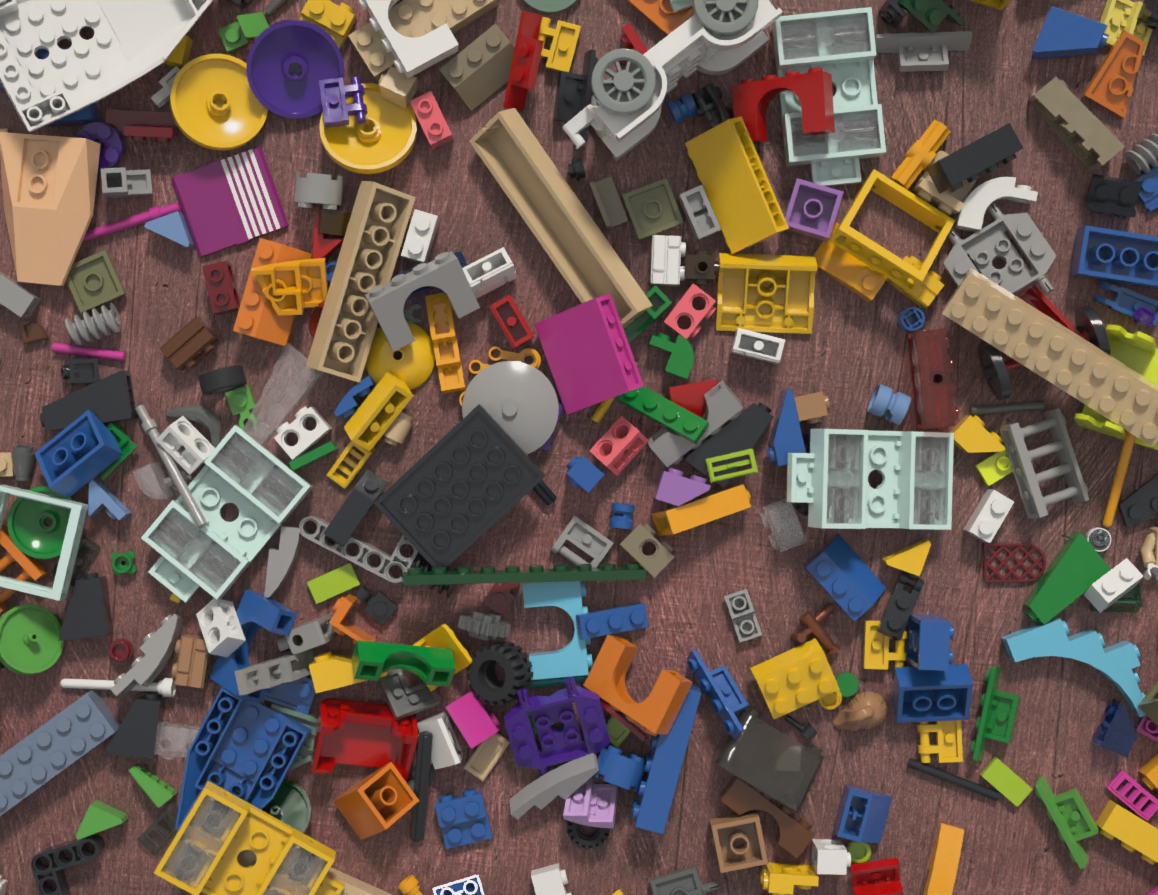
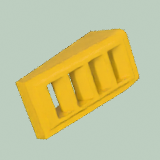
(339, 479)

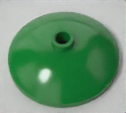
(29, 528)

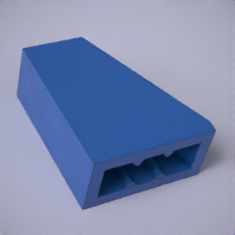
(1069, 36)

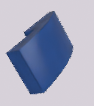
(348, 404)

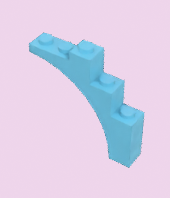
(1086, 646)

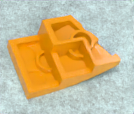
(293, 284)

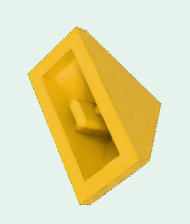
(910, 558)

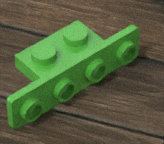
(1070, 817)

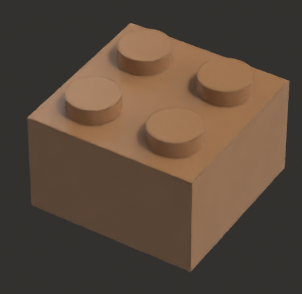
(738, 841)

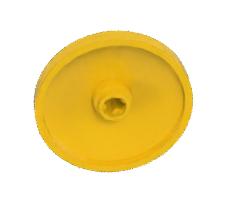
(215, 103)
(376, 144)

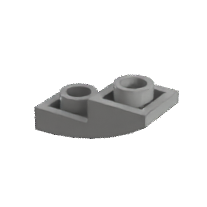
(743, 616)

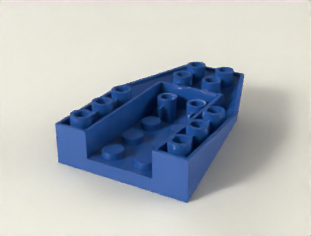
(242, 750)

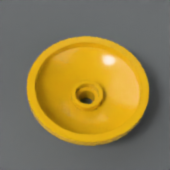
(416, 360)

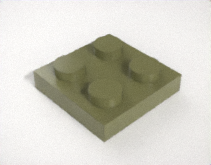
(652, 209)
(94, 281)

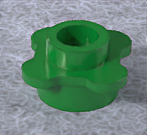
(117, 565)

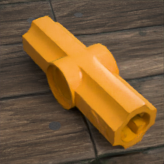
(920, 154)

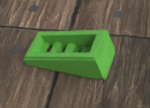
(154, 787)

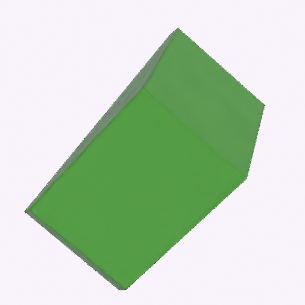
(99, 818)

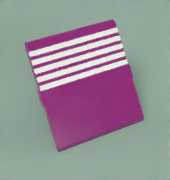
(229, 202)

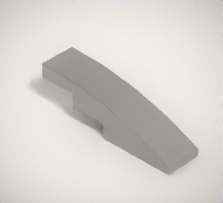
(274, 672)
(559, 781)

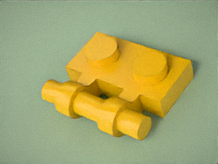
(563, 45)
(876, 648)
(948, 741)

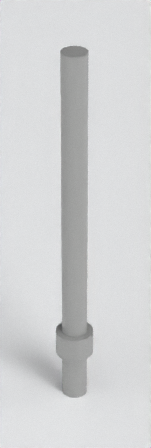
(150, 428)

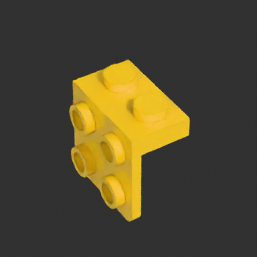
(445, 638)

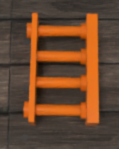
(31, 566)

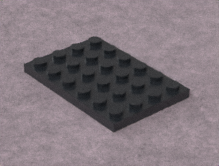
(459, 488)

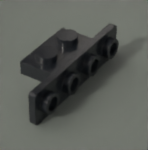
(575, 92)

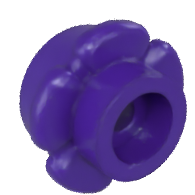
(1143, 317)

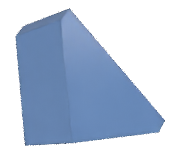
(172, 227)

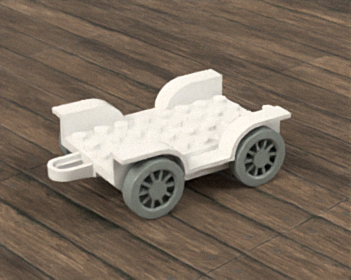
(712, 41)

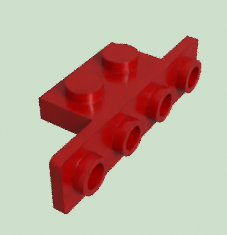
(524, 61)

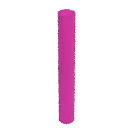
(88, 351)

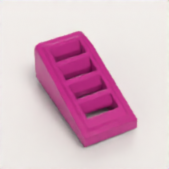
(1148, 810)

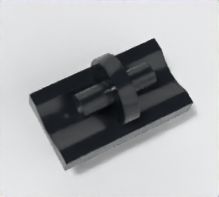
(711, 106)

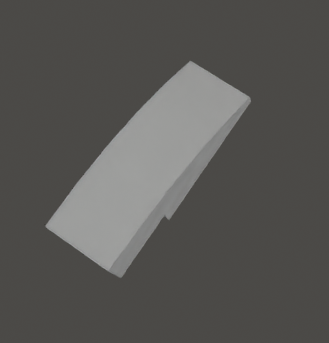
(282, 558)

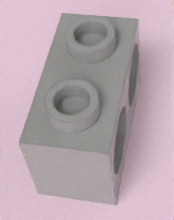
(699, 213)

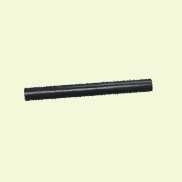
(953, 779)

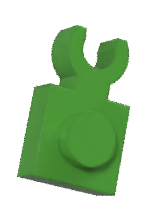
(241, 402)

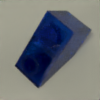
(1116, 730)

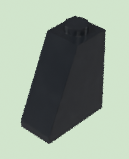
(88, 609)
(139, 728)

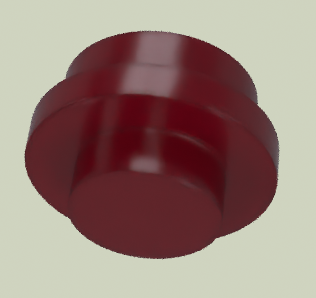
(121, 650)

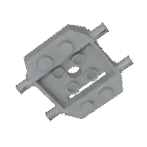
(993, 244)

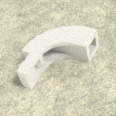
(976, 202)

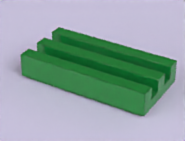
(313, 455)

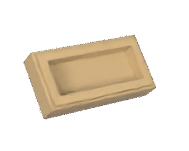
(486, 756)

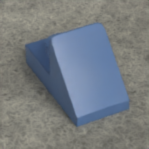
(101, 496)

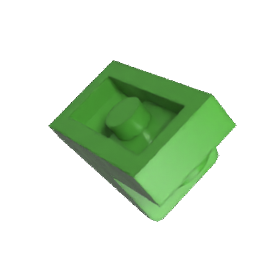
(243, 31)

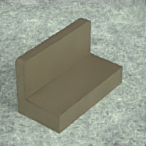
(608, 203)

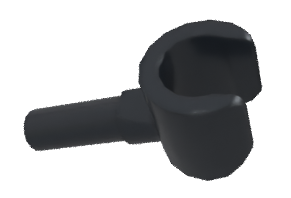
(807, 731)

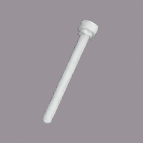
(163, 687)

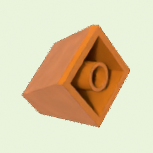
(376, 801)

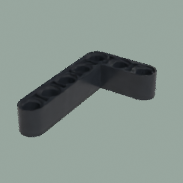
(58, 862)

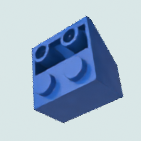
(862, 815)

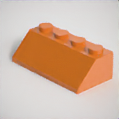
(256, 314)

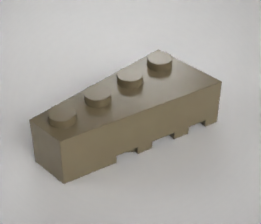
(1075, 125)

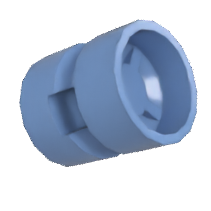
(889, 404)

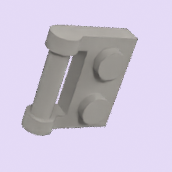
(584, 538)

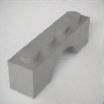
(720, 407)

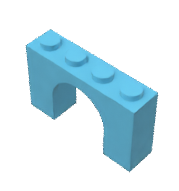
(573, 658)

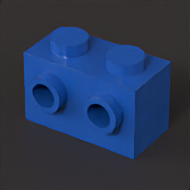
(583, 473)

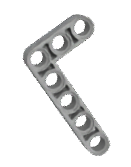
(366, 550)

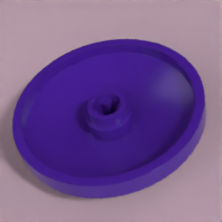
(289, 63)

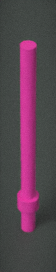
(152, 214)

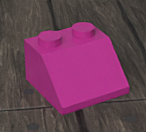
(473, 719)

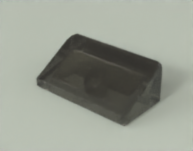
(85, 555)

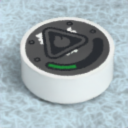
(1099, 538)

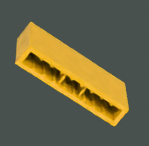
(736, 185)

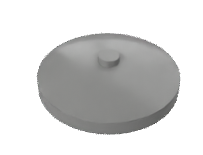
(517, 399)

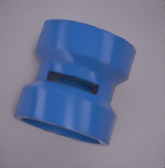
(682, 108)
(908, 317)
(620, 521)

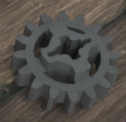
(484, 625)

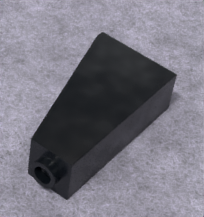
(108, 399)
(733, 437)

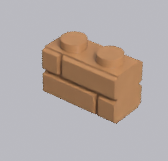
(192, 662)

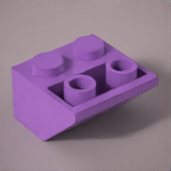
(678, 489)

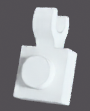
(163, 96)

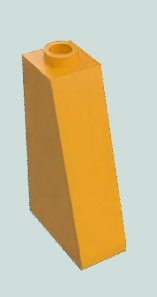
(701, 510)

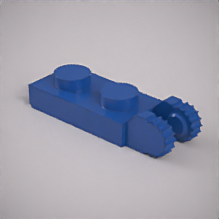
(1126, 301)

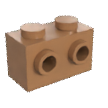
(812, 407)

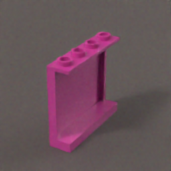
(589, 354)

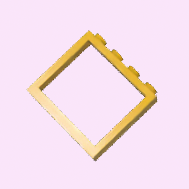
(876, 255)

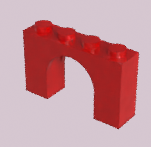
(811, 88)

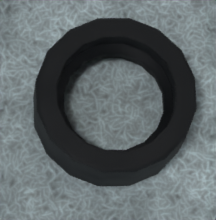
(222, 379)

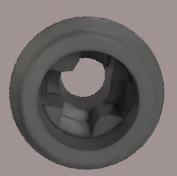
(22, 461)

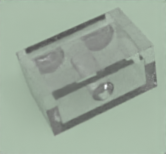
(783, 525)

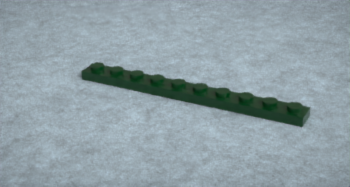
(514, 574)

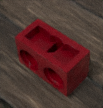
(221, 287)

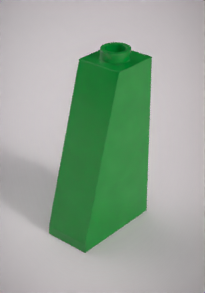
(1065, 579)

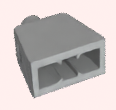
(308, 635)

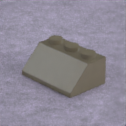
(480, 68)

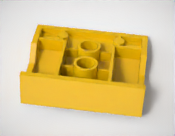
(766, 293)

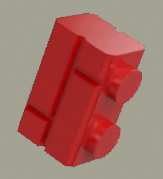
(512, 322)

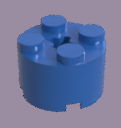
(620, 769)

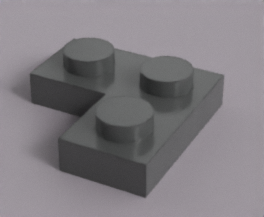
(405, 700)

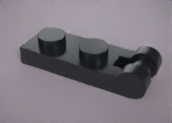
(899, 606)

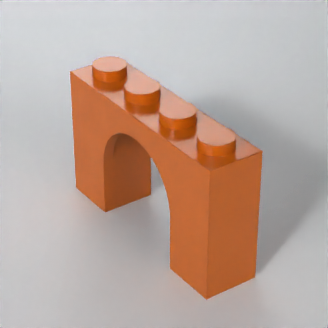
(608, 680)

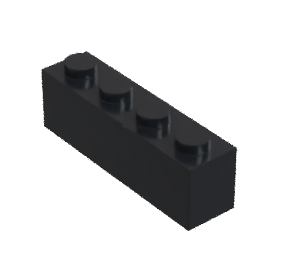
(974, 158)

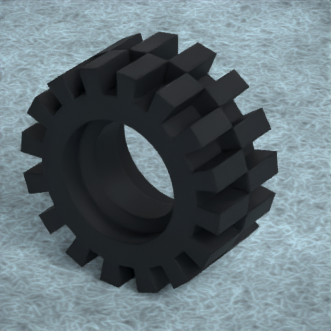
(586, 841)

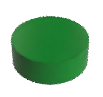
(847, 683)

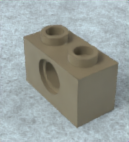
(658, 559)

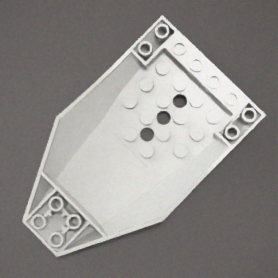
(126, 44)

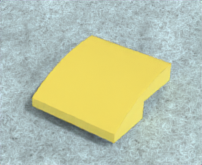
(1121, 16)

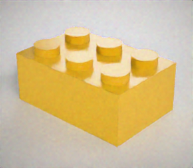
(795, 678)

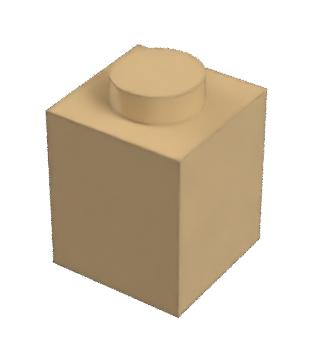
(397, 87)

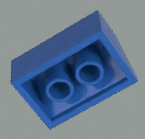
(77, 454)
(845, 577)

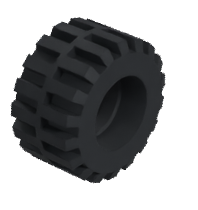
(483, 676)

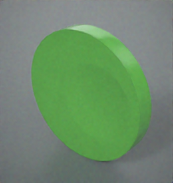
(29, 639)

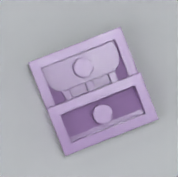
(592, 805)

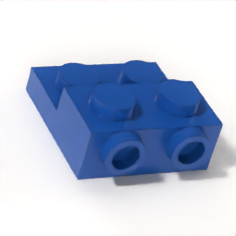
(463, 818)

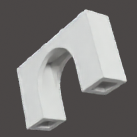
(411, 54)

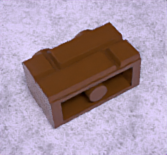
(189, 344)

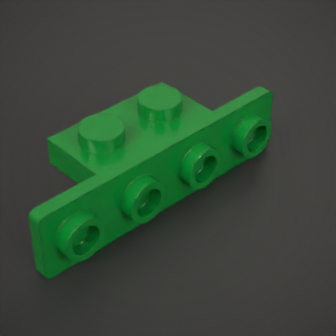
(997, 715)

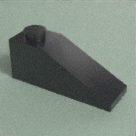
(355, 508)

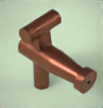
(813, 627)

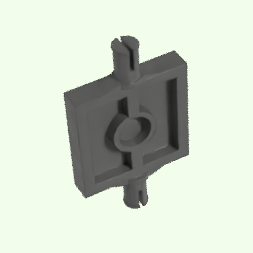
(682, 883)

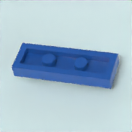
(611, 621)

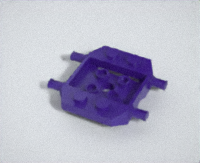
(559, 743)

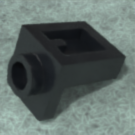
(80, 371)

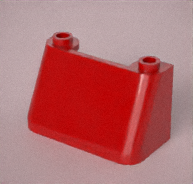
(362, 736)

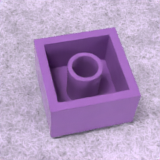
(812, 209)

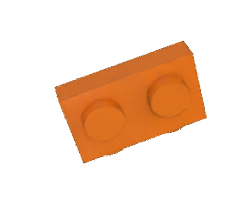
(343, 626)

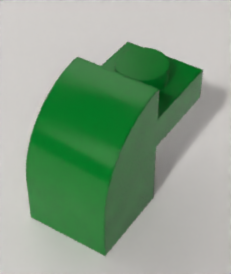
(680, 357)

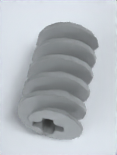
(1143, 155)
(94, 326)

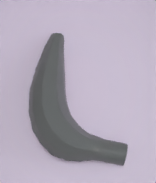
(201, 415)

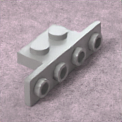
(923, 50)

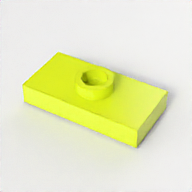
(994, 467)

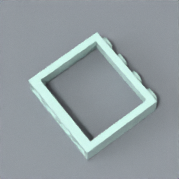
(69, 548)

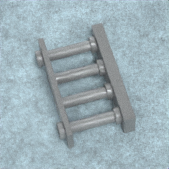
(1021, 464)

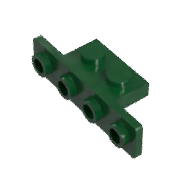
(931, 13)

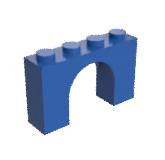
(253, 613)

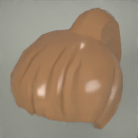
(863, 712)

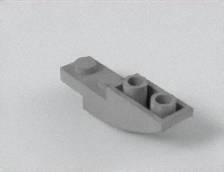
(157, 650)

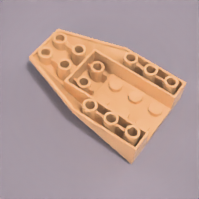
(47, 201)

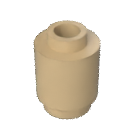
(398, 429)

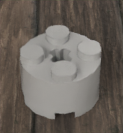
(318, 190)

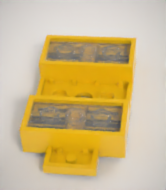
(222, 826)

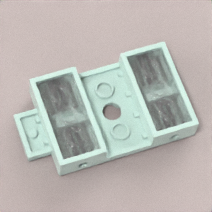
(845, 48)
(836, 485)
(219, 553)

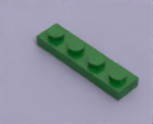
(665, 413)

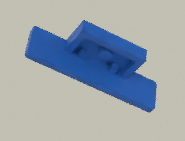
(722, 691)

